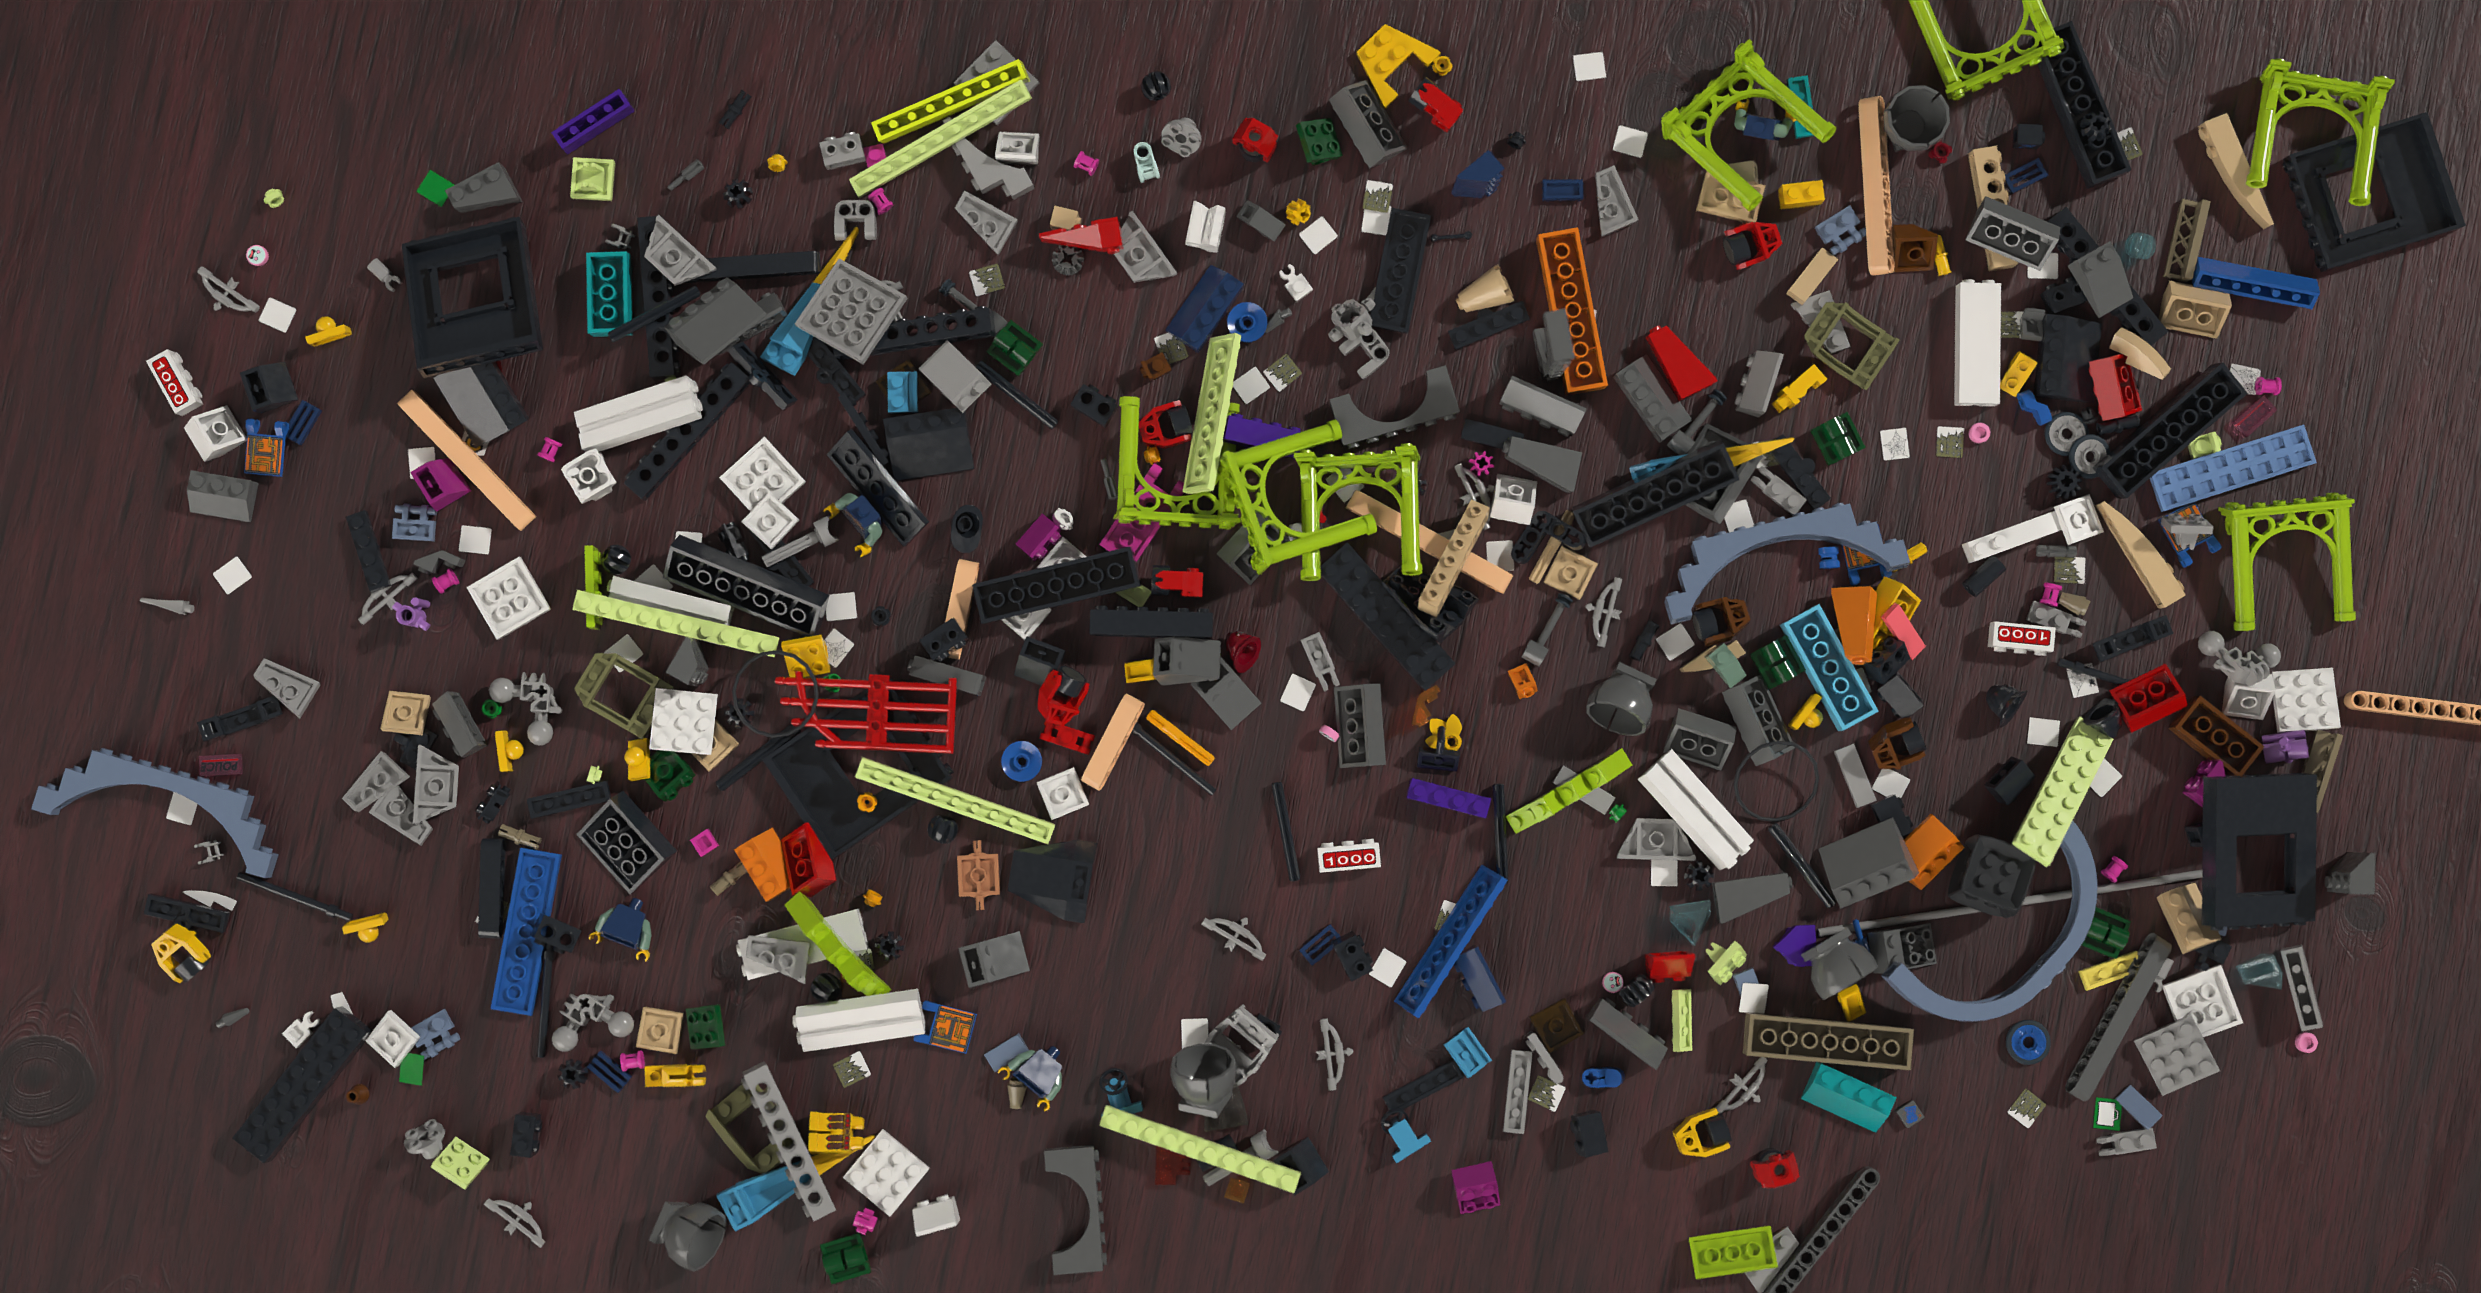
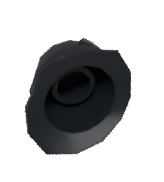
(2005, 701)
(2104, 717)

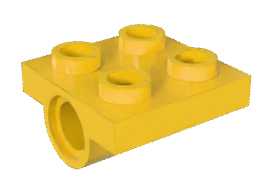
(811, 651)

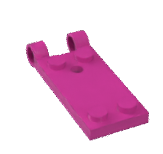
(1135, 534)

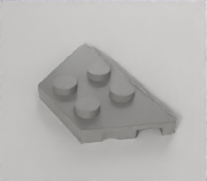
(1141, 254)
(675, 255)
(434, 785)
(1656, 840)

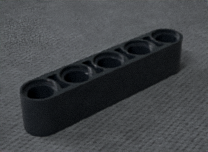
(491, 888)

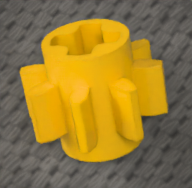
(1298, 211)

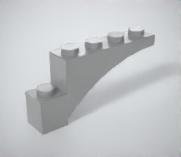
(991, 173)

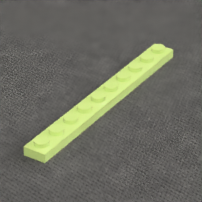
(940, 138)
(674, 623)
(955, 800)
(1200, 1149)

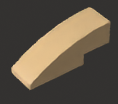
(1812, 276)
(2139, 353)
(1700, 662)

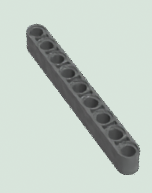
(2118, 1017)
(1820, 1229)

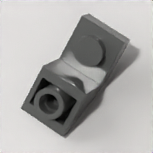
(1261, 220)
(434, 561)

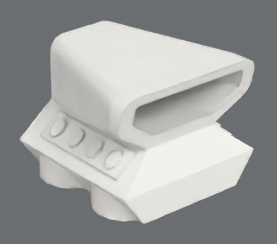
(1205, 227)
(589, 476)

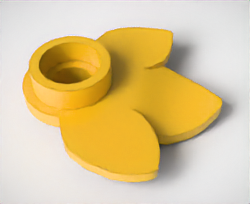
(1452, 730)

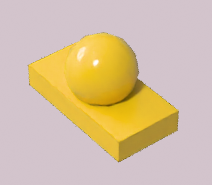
(327, 332)
(1139, 671)
(1808, 714)
(507, 750)
(638, 759)
(366, 926)
(1851, 1002)

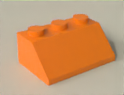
(1931, 848)
(765, 863)

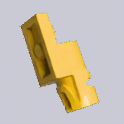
(674, 1075)

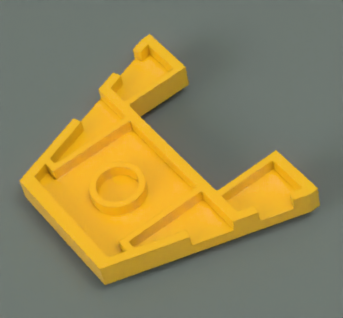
(1385, 53)

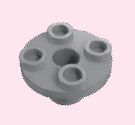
(1181, 136)
(425, 1139)

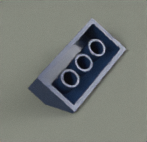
(1479, 178)
(1205, 308)

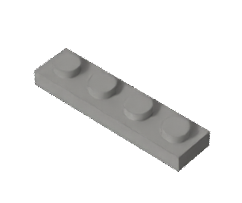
(1517, 1091)

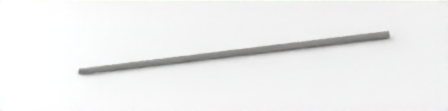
(2028, 900)

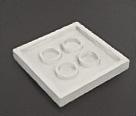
(762, 472)
(508, 598)
(2305, 700)
(683, 721)
(2206, 998)
(886, 1172)

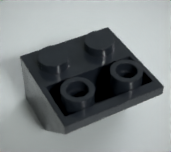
(269, 386)
(1038, 660)
(1305, 1159)

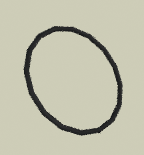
(735, 697)
(1756, 750)

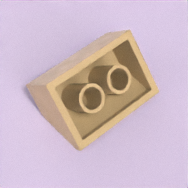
(2194, 309)
(2184, 915)

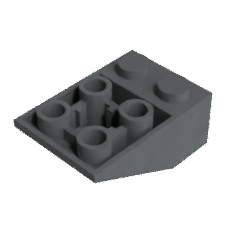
(1186, 660)
(1227, 696)
(1905, 945)
(994, 959)

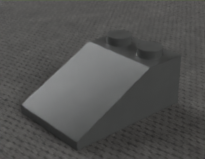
(2102, 279)

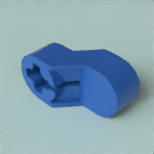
(2040, 411)
(1613, 1077)

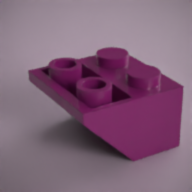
(440, 482)
(1039, 537)
(2194, 785)
(1476, 1187)

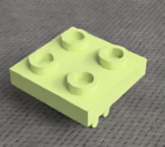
(592, 179)
(1725, 961)
(460, 1163)

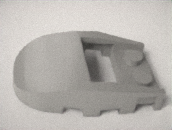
(1254, 1032)

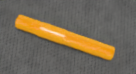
(1180, 738)

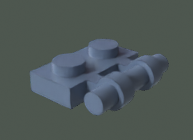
(1836, 226)
(414, 529)
(433, 1027)

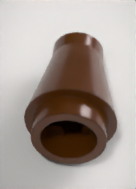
(361, 1092)

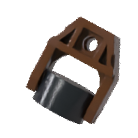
(1706, 625)
(1883, 749)

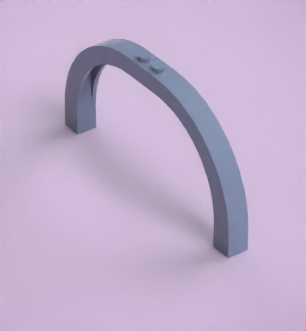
(2045, 968)

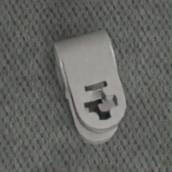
(855, 206)
(1375, 363)

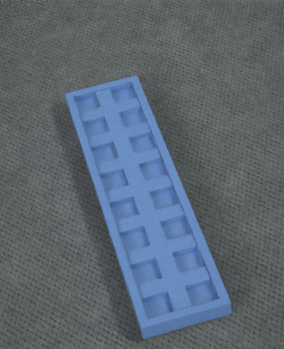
(2232, 468)

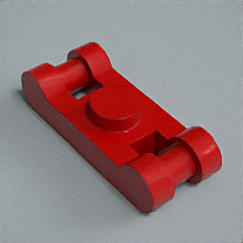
(1067, 737)

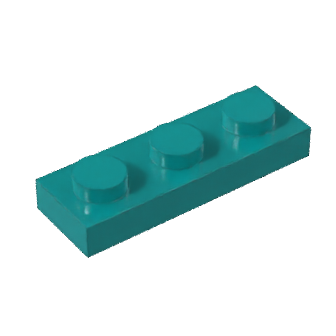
(1801, 88)

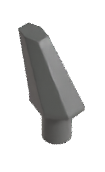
(1277, 319)
(231, 1017)

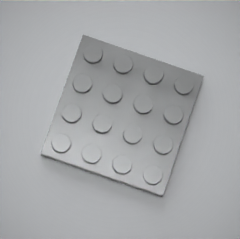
(851, 311)

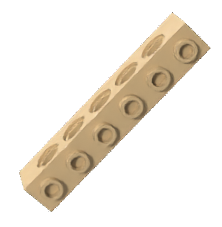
(1981, 179)
(1453, 558)

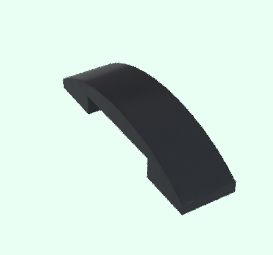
(2132, 638)
(240, 719)

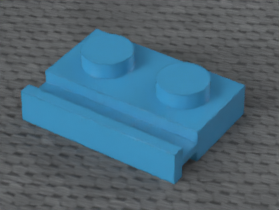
(902, 392)
(1467, 1052)

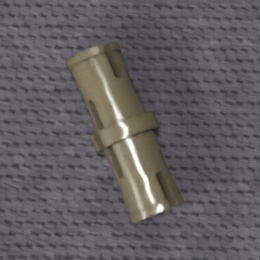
(519, 836)
(729, 878)

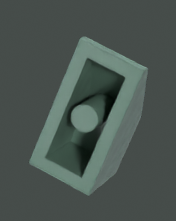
(1726, 665)

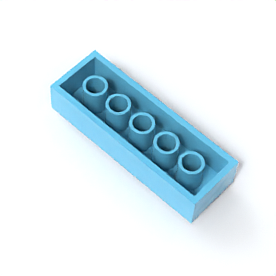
(1828, 668)

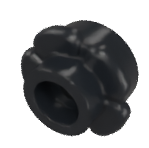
(1516, 140)
(880, 621)

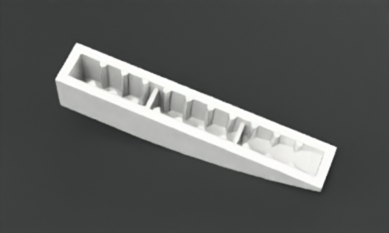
(2011, 537)

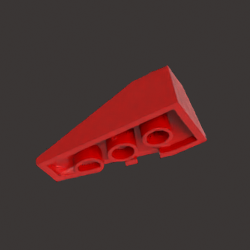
(1101, 236)

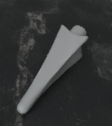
(177, 606)

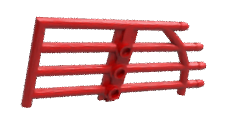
(877, 712)

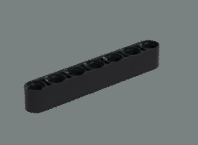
(762, 266)

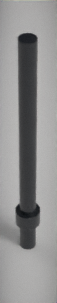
(2078, 668)
(1137, 730)
(330, 910)
(548, 956)

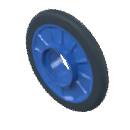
(2040, 1046)

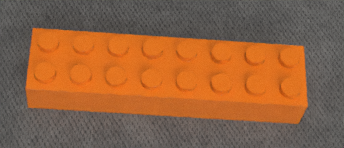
(1569, 289)

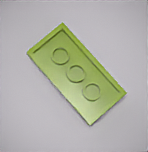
(592, 581)
(1733, 1252)

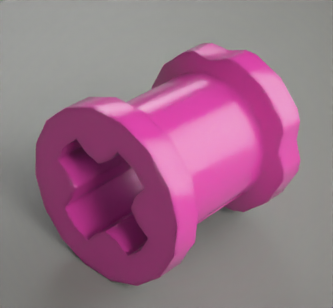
(1086, 163)
(880, 201)
(2268, 386)
(555, 445)
(445, 581)
(2055, 591)
(2114, 869)
(632, 1060)

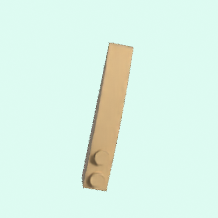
(2233, 167)
(2144, 558)

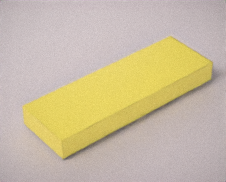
(2107, 971)

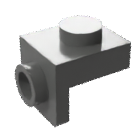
(2031, 324)

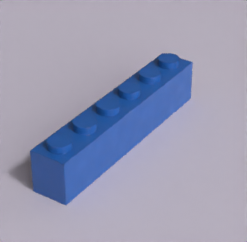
(2255, 283)

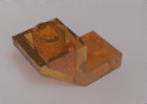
(1421, 713)

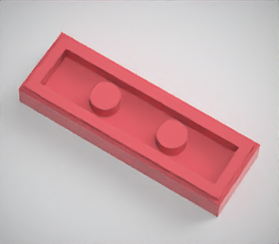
(1903, 630)

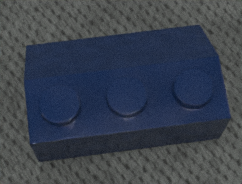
(1479, 979)

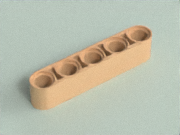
(962, 597)
(1113, 742)

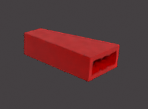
(1681, 367)

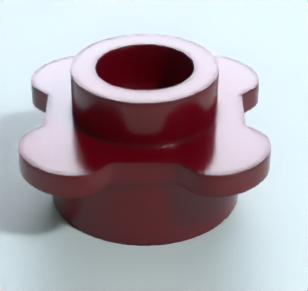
(1946, 150)

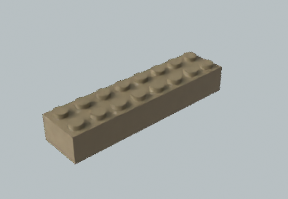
(1828, 1041)

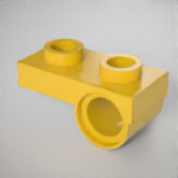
(2017, 373)

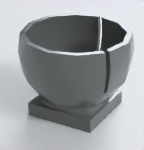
(1915, 119)
(1629, 693)
(1838, 963)
(1204, 1078)
(690, 1233)

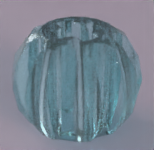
(2140, 245)

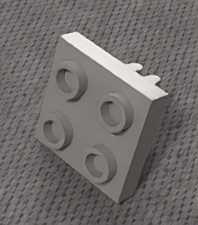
(2186, 528)

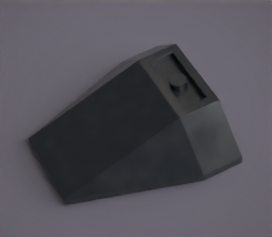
(1407, 591)
(1055, 877)

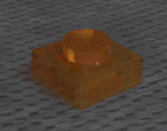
(1237, 1190)

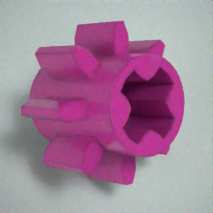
(1476, 465)
(865, 1221)

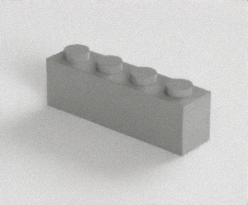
(2301, 987)

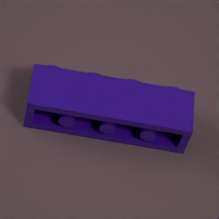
(593, 121)
(1254, 432)
(1448, 798)

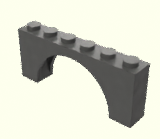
(1553, 345)
(1437, 405)
(1080, 1165)

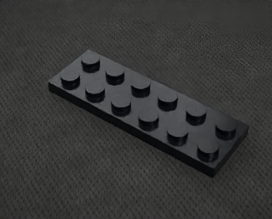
(1400, 270)
(877, 487)

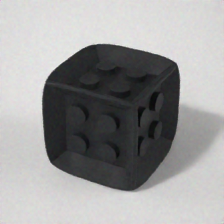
(1991, 876)

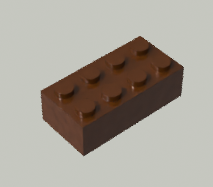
(2216, 736)

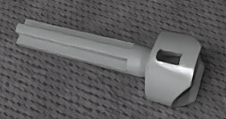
(821, 534)
(1259, 1148)

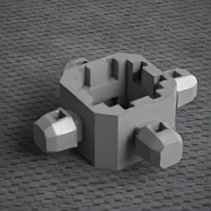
(1342, 315)

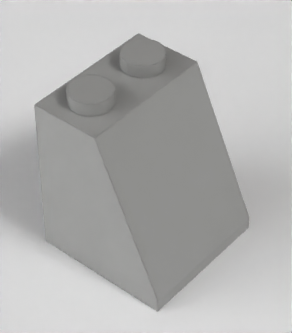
(954, 376)

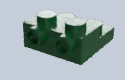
(668, 774)

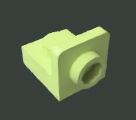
(2205, 445)

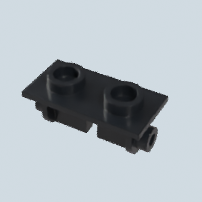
(729, 536)
(495, 795)

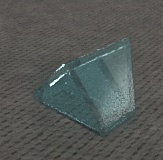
(1690, 918)
(2261, 971)

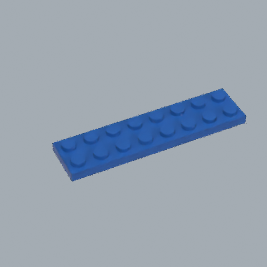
(1450, 941)
(520, 955)

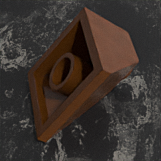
(1913, 248)

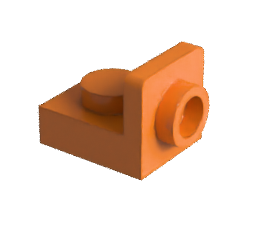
(1523, 681)

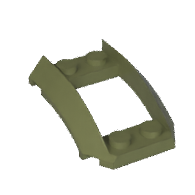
(1875, 357)
(594, 678)
(730, 1109)

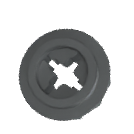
(1066, 268)

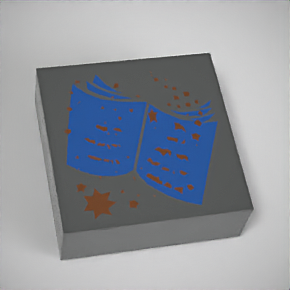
(1909, 1114)

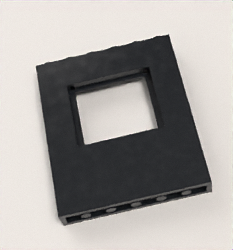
(2413, 181)
(476, 333)
(825, 793)
(2258, 808)

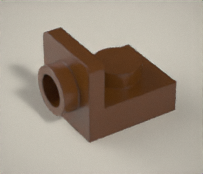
(1155, 367)

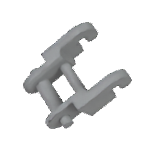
(623, 231)
(211, 858)

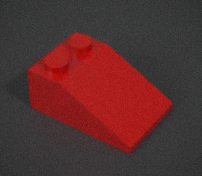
(807, 862)
(1669, 965)

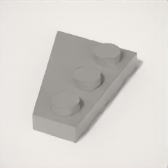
(1613, 202)
(989, 222)
(1810, 309)
(287, 686)
(375, 782)
(397, 811)
(780, 954)
(1784, 1246)

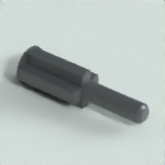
(688, 173)
(1109, 481)

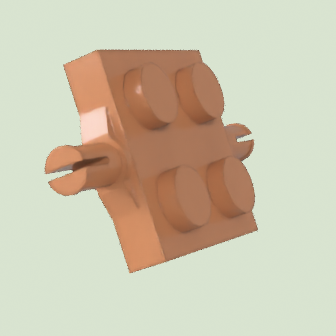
(978, 875)

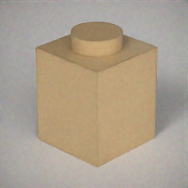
(1064, 218)

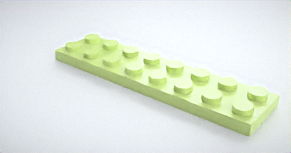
(1212, 413)
(2062, 792)

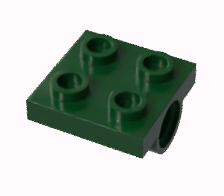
(1319, 140)
(1014, 347)
(1837, 438)
(1777, 662)
(2107, 933)
(705, 1027)
(845, 1258)

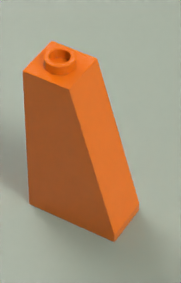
(1856, 621)

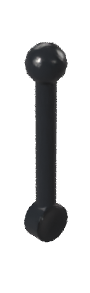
(1467, 236)

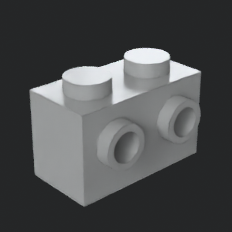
(842, 151)

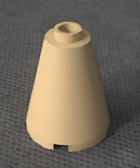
(1486, 292)

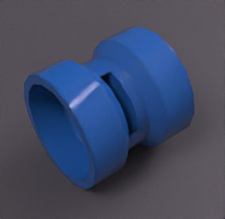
(1828, 552)

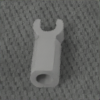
(383, 274)
(2162, 974)

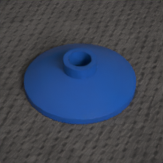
(1251, 312)
(1011, 758)

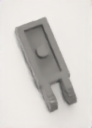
(1780, 492)
(2052, 617)
(1319, 659)
(1544, 1058)
(2128, 1141)

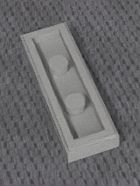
(1855, 775)
(1596, 798)

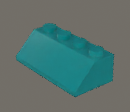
(1848, 1097)

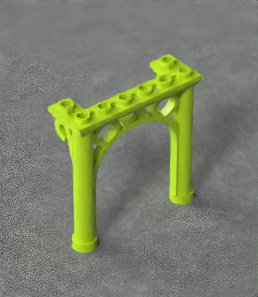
(1750, 67)
(1951, 76)
(2370, 102)
(1405, 455)
(1230, 468)
(1129, 471)
(2337, 516)

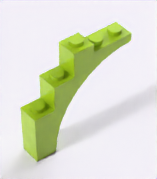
(1569, 791)
(834, 948)

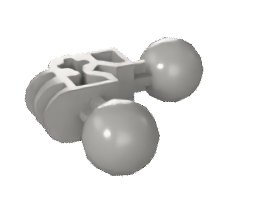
(2240, 669)
(503, 690)
(619, 1023)

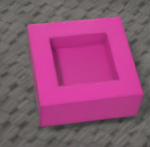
(874, 154)
(704, 842)

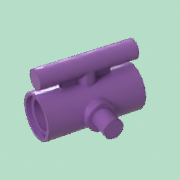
(418, 615)
(2285, 746)

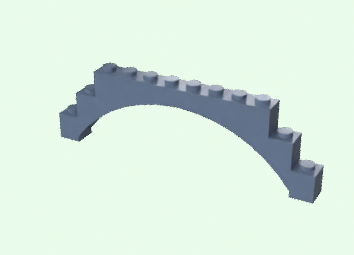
(1828, 525)
(226, 805)

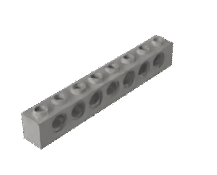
(823, 1204)

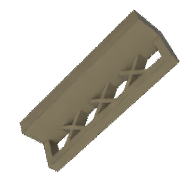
(2194, 240)
(2321, 760)

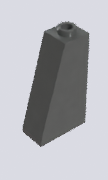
(1545, 461)
(940, 673)
(1743, 895)

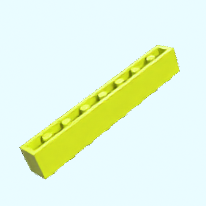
(949, 102)

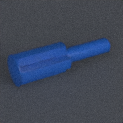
(1860, 940)

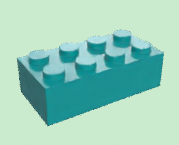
(608, 291)

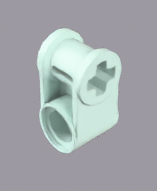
(1146, 165)

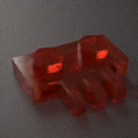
(1169, 1165)

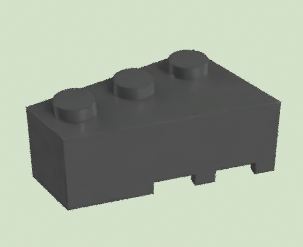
(484, 190)

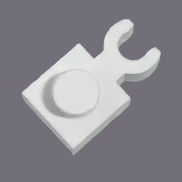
(1296, 285)
(300, 1031)

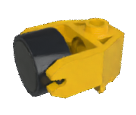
(170, 943)
(1716, 1128)

